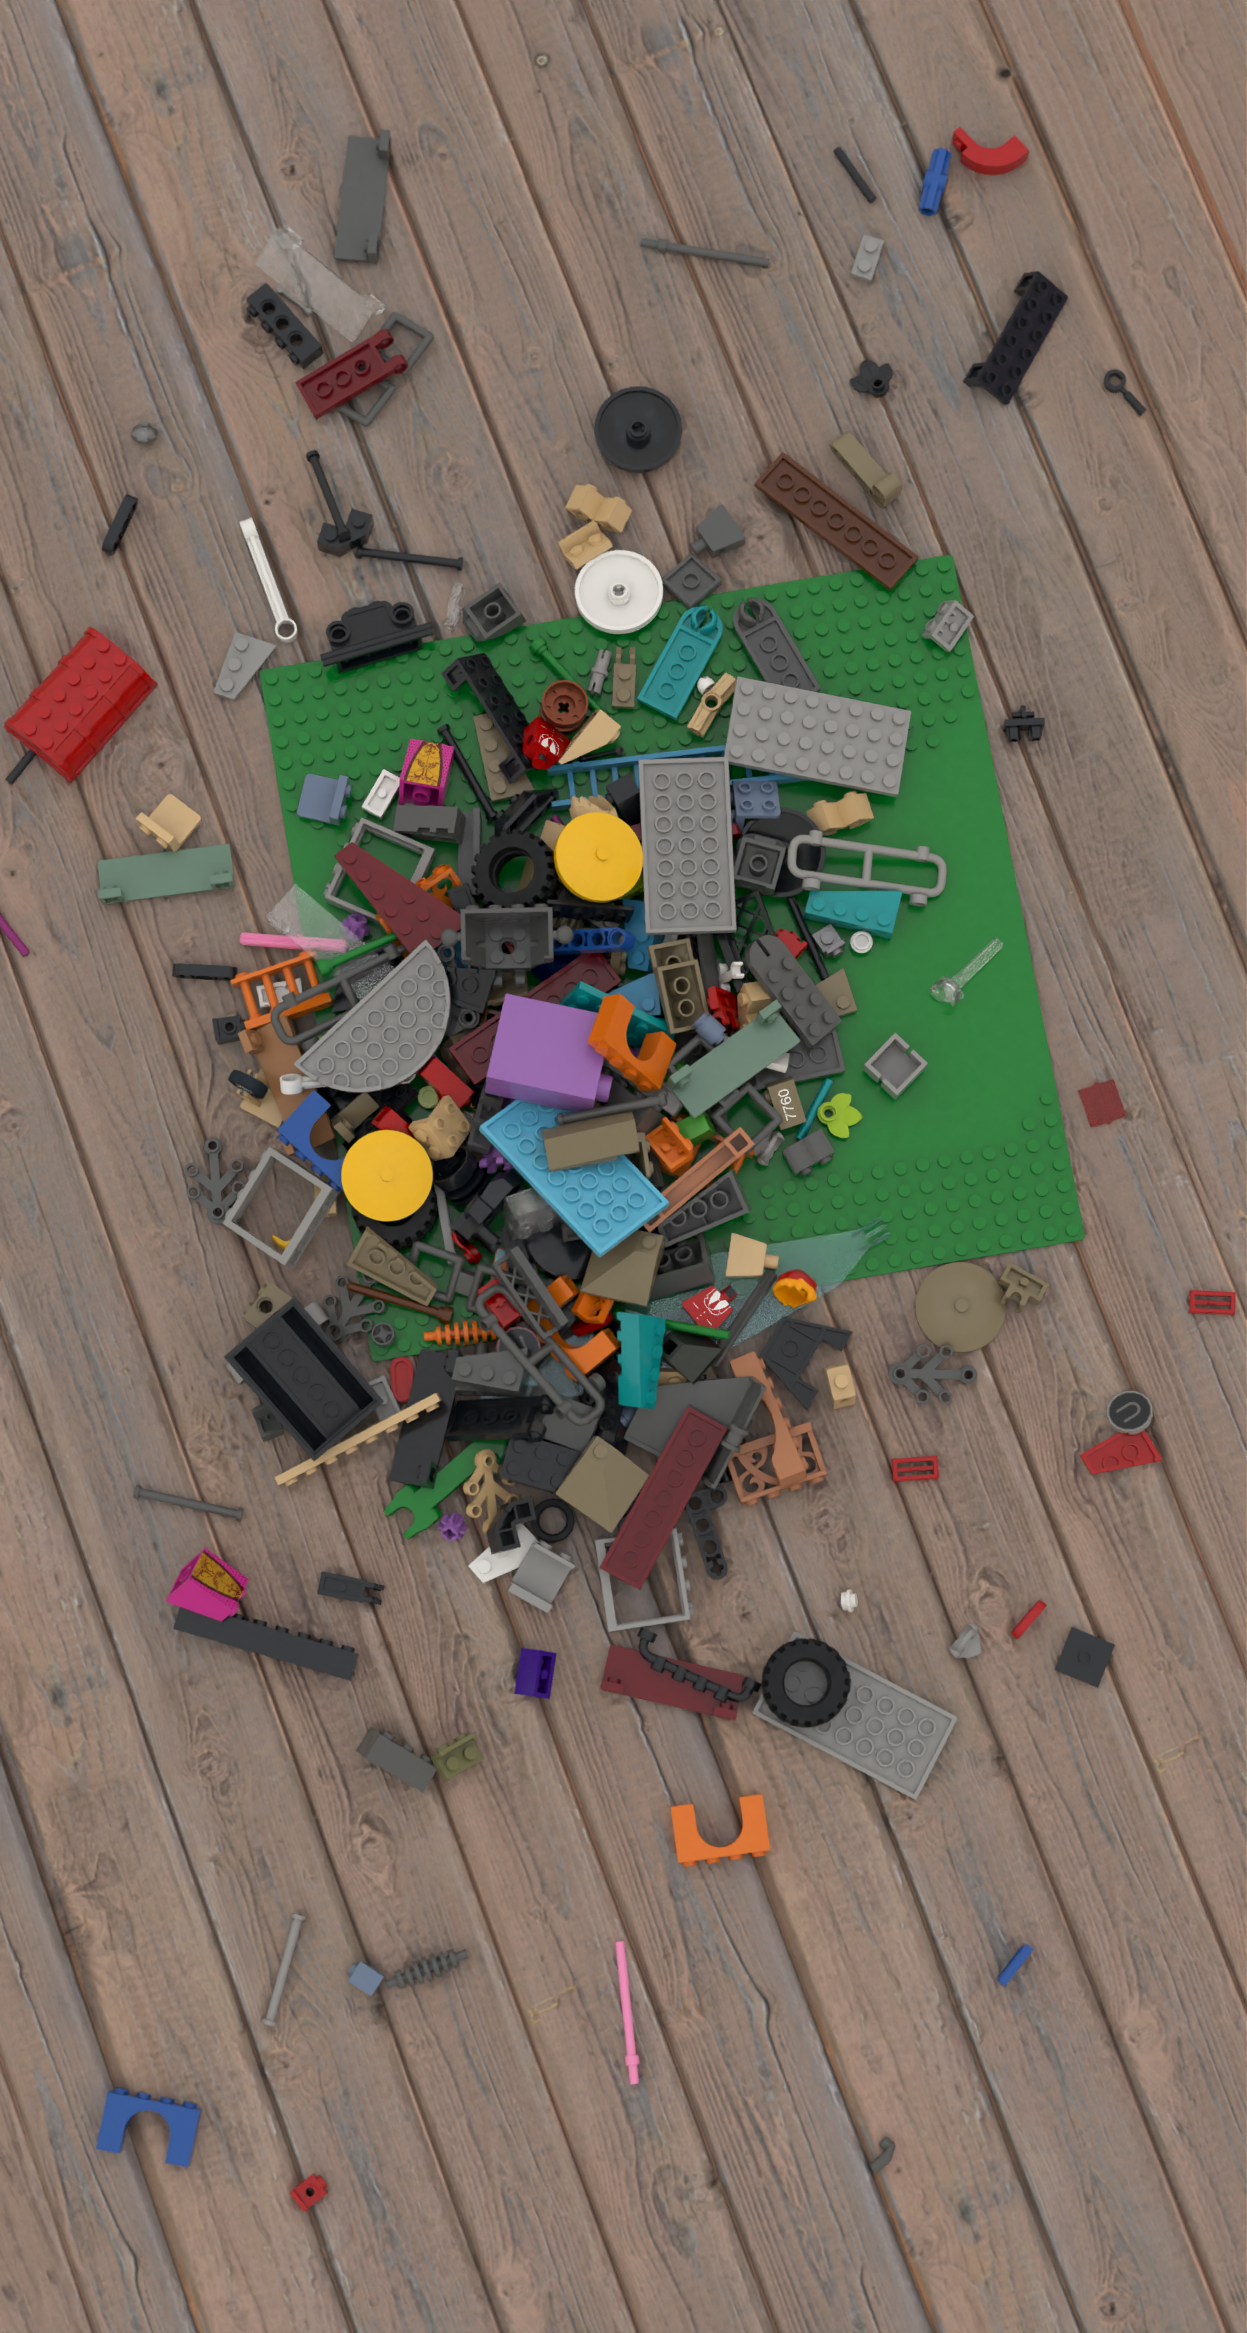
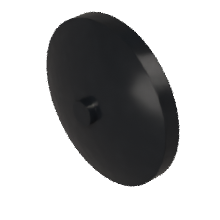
(638, 429)
(785, 828)
(558, 1257)

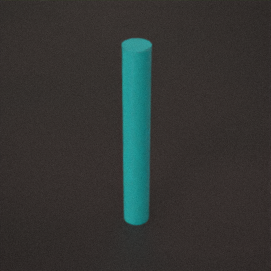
(823, 1091)

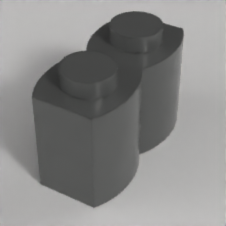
(808, 1152)

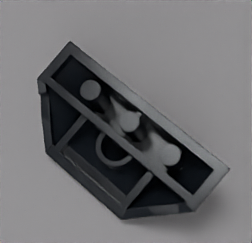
(524, 810)

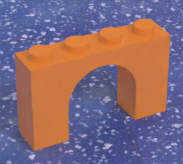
(610, 1041)
(592, 1353)
(752, 1838)

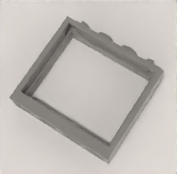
(358, 833)
(310, 1222)
(683, 1586)

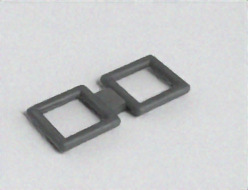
(385, 384)
(731, 1099)
(461, 1280)

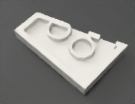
(495, 1565)

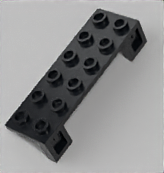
(1020, 337)
(499, 706)
(610, 1418)
(423, 1438)

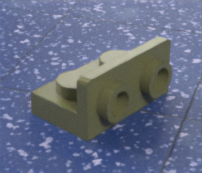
(457, 1757)

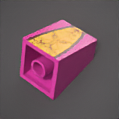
(425, 773)
(208, 1587)

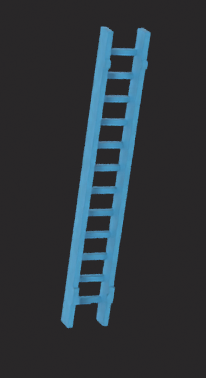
(614, 763)

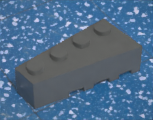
(646, 1118)
(708, 1209)
(684, 1267)

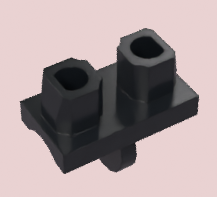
(1023, 722)

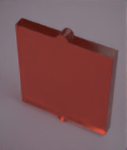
(1102, 1103)

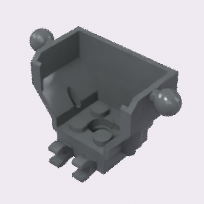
(489, 929)

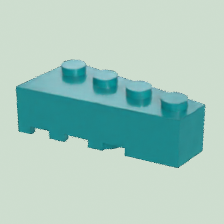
(855, 910)
(640, 1358)

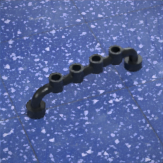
(700, 1683)

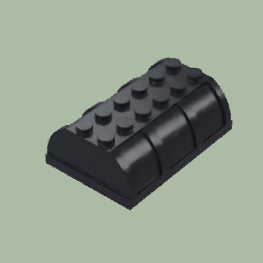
(303, 1379)

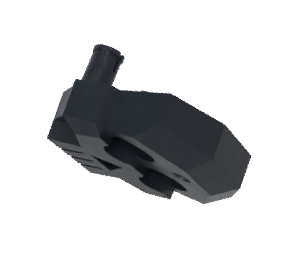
(482, 1211)

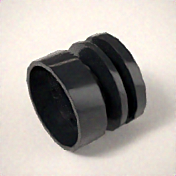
(460, 1177)

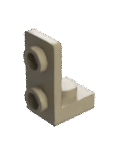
(353, 1115)

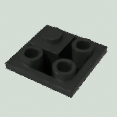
(689, 1353)

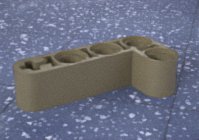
(880, 486)

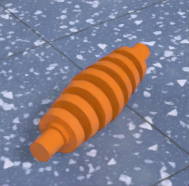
(457, 1333)

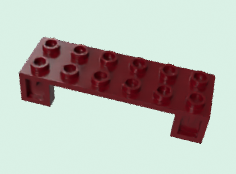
(631, 1676)

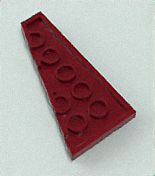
(401, 904)

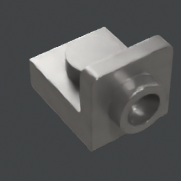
(829, 942)

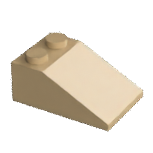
(594, 733)

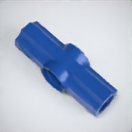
(934, 181)

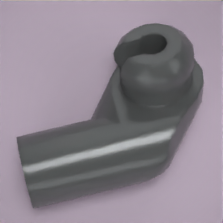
(885, 2157)

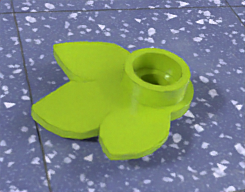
(842, 1115)

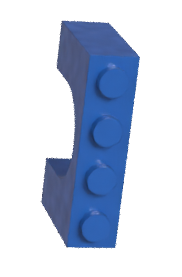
(297, 1133)
(181, 2118)

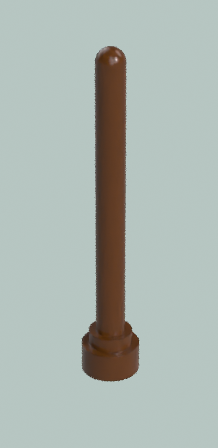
(443, 1313)

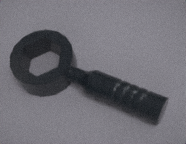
(1128, 396)

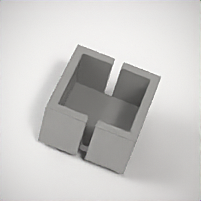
(894, 1067)

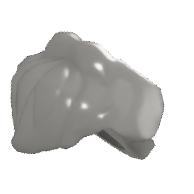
(765, 1149)
(968, 1643)

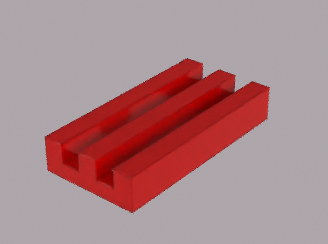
(1192, 1302)
(895, 1470)

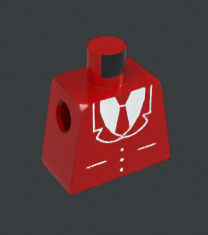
(543, 743)
(710, 1307)

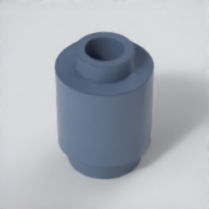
(709, 1029)

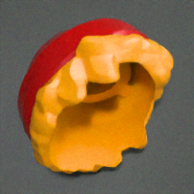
(795, 1288)

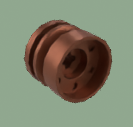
(564, 695)

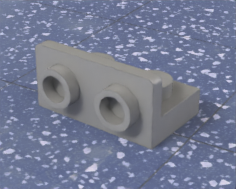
(948, 624)

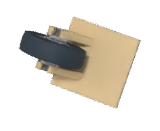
(256, 1096)

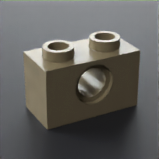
(267, 1293)

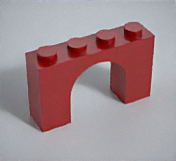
(442, 1081)

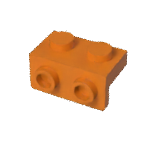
(670, 1145)

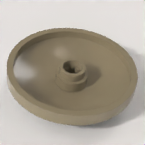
(960, 1307)

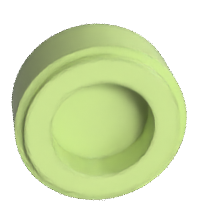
(427, 1097)

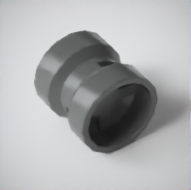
(380, 1333)

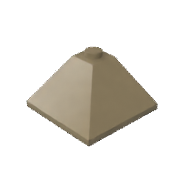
(626, 1270)
(602, 1484)

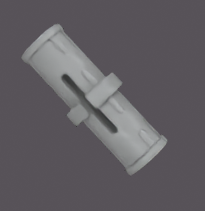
(599, 672)

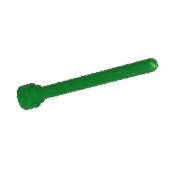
(540, 647)
(327, 965)

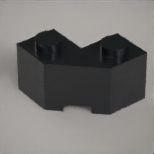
(360, 527)
(626, 799)
(502, 1532)

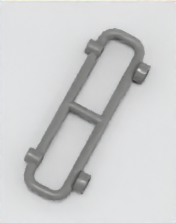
(812, 879)

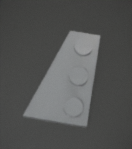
(242, 662)

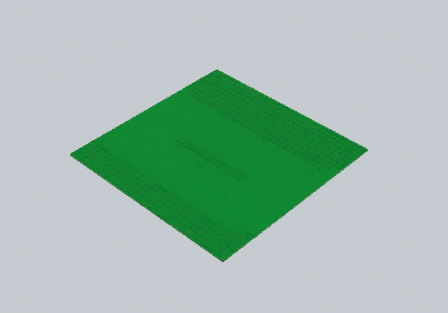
(978, 1141)

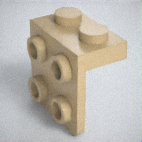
(170, 823)
(442, 1130)

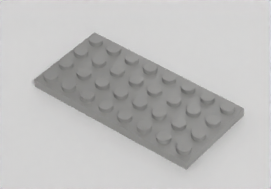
(817, 736)
(687, 846)
(876, 1731)

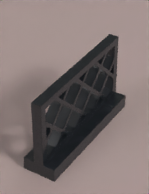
(729, 944)

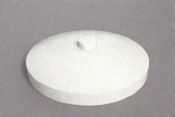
(619, 592)

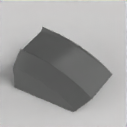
(492, 614)
(759, 863)

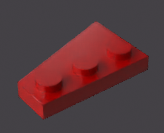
(1120, 1452)

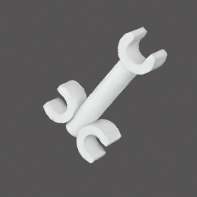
(725, 976)

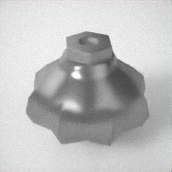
(144, 433)

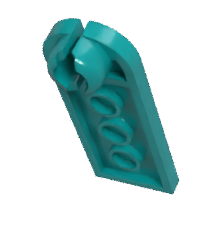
(682, 662)
(590, 999)

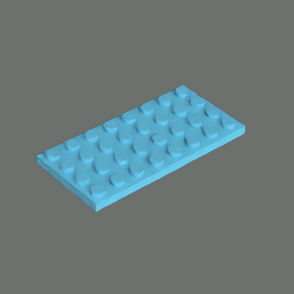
(596, 1200)

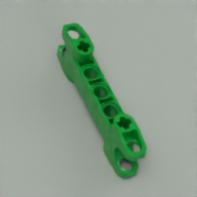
(424, 1501)

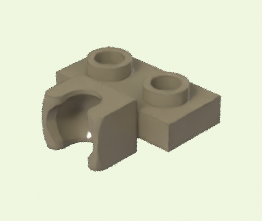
(1021, 1286)

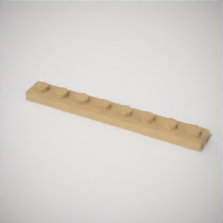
(368, 1435)

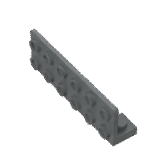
(363, 198)

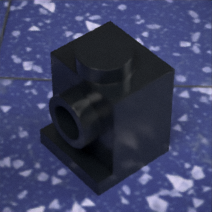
(222, 1035)

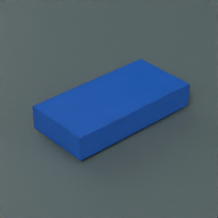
(1014, 1964)

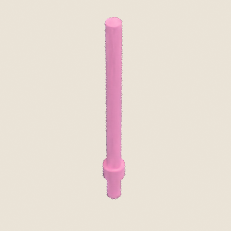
(631, 2058)

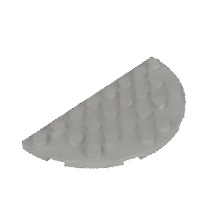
(388, 1031)

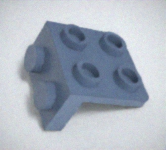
(324, 798)
(754, 800)

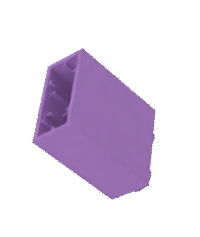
(546, 1057)

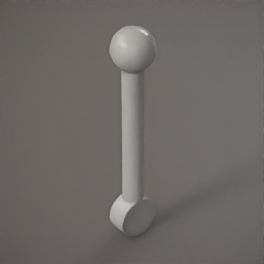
(281, 290)

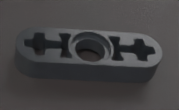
(120, 524)
(204, 972)

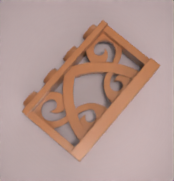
(760, 1446)

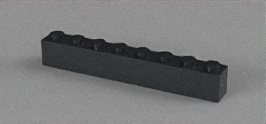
(271, 1642)

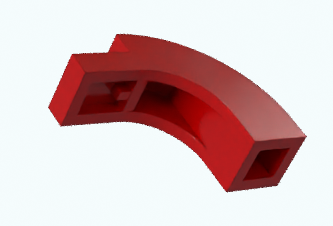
(989, 160)

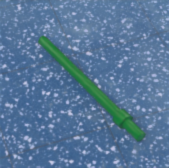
(685, 1327)

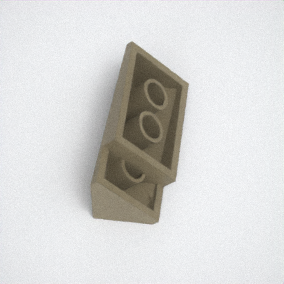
(678, 984)
(590, 1141)

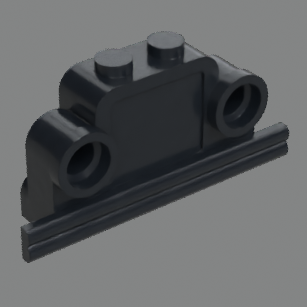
(373, 635)

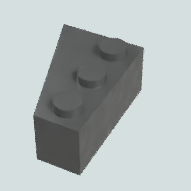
(492, 1372)

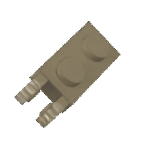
(624, 681)

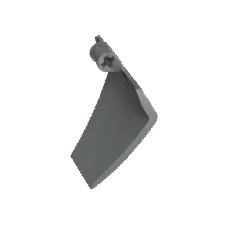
(722, 1399)

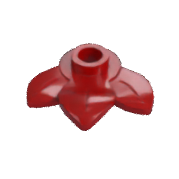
(471, 1252)

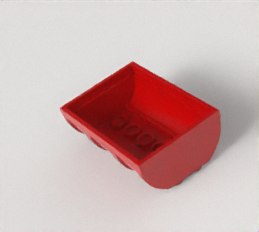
(81, 704)

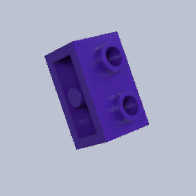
(535, 1673)

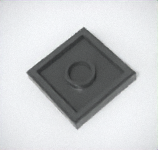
(691, 581)

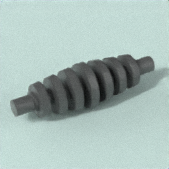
(426, 1969)

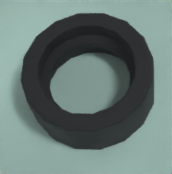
(553, 1538)

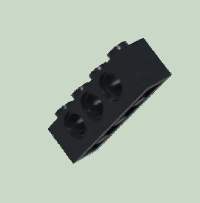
(266, 298)

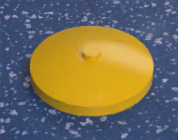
(598, 857)
(386, 1175)

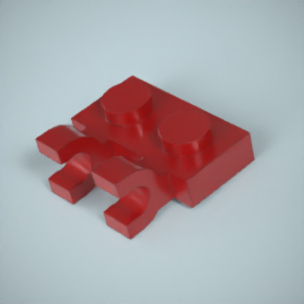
(724, 1006)

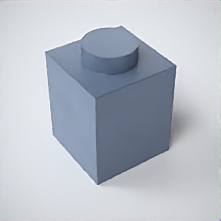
(365, 1977)

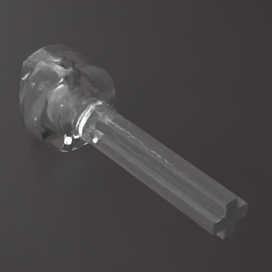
(951, 988)

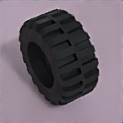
(501, 851)
(405, 1234)
(837, 1679)

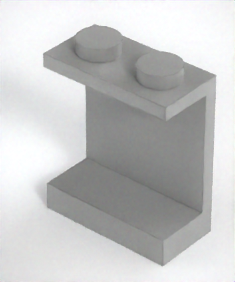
(540, 1575)

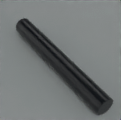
(854, 175)
(19, 768)

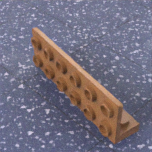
(278, 1060)

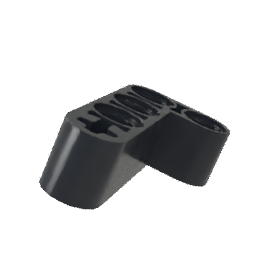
(710, 1534)

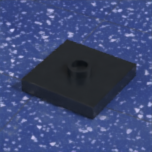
(1084, 1657)

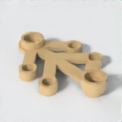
(488, 1489)

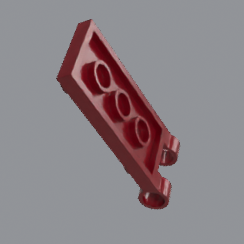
(341, 378)

